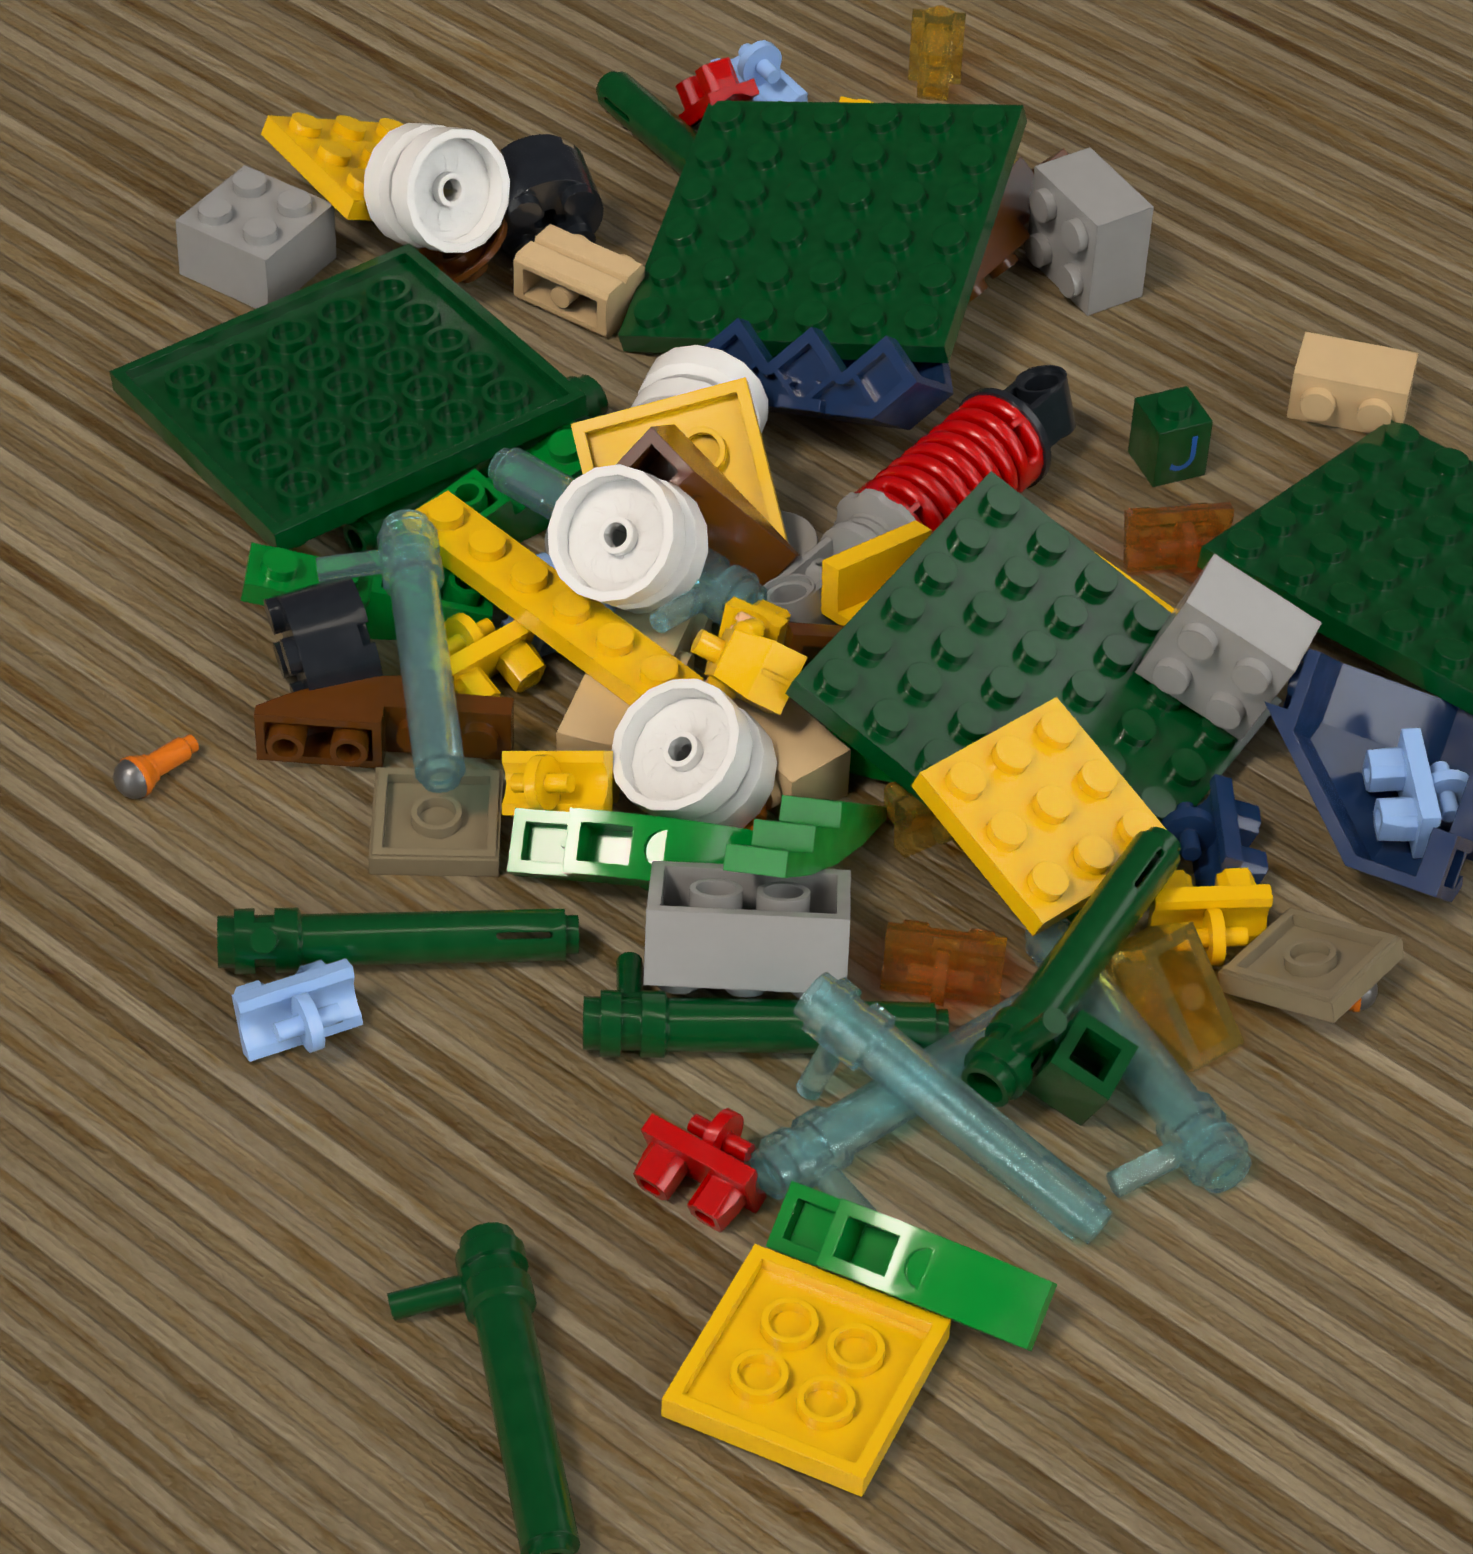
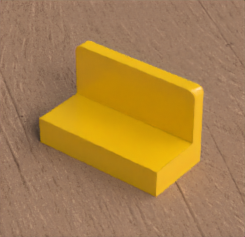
(861, 571)

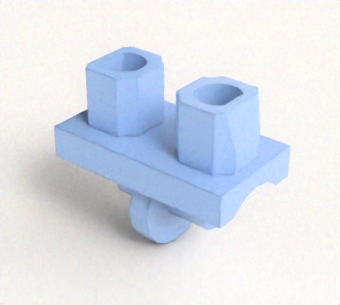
(763, 63)
(1423, 791)
(296, 1009)

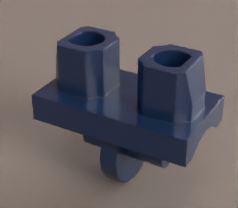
(1218, 833)

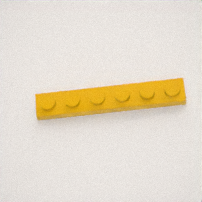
(545, 605)

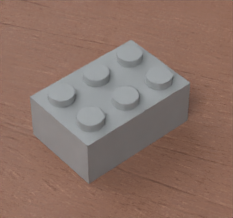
(744, 929)

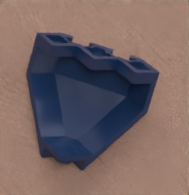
(816, 383)
(1328, 726)

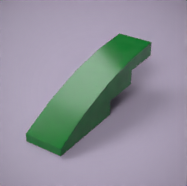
(806, 838)

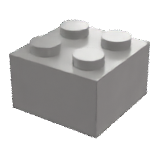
(1088, 231)
(256, 238)
(1228, 647)

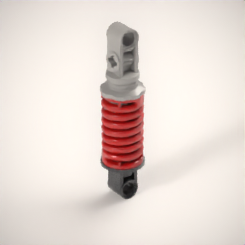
(988, 432)

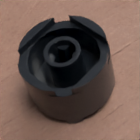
(546, 188)
(322, 635)

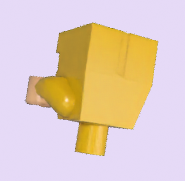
(748, 664)

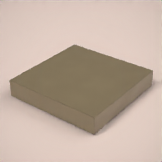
(436, 831)
(1311, 964)

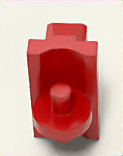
(712, 84)
(725, 1181)

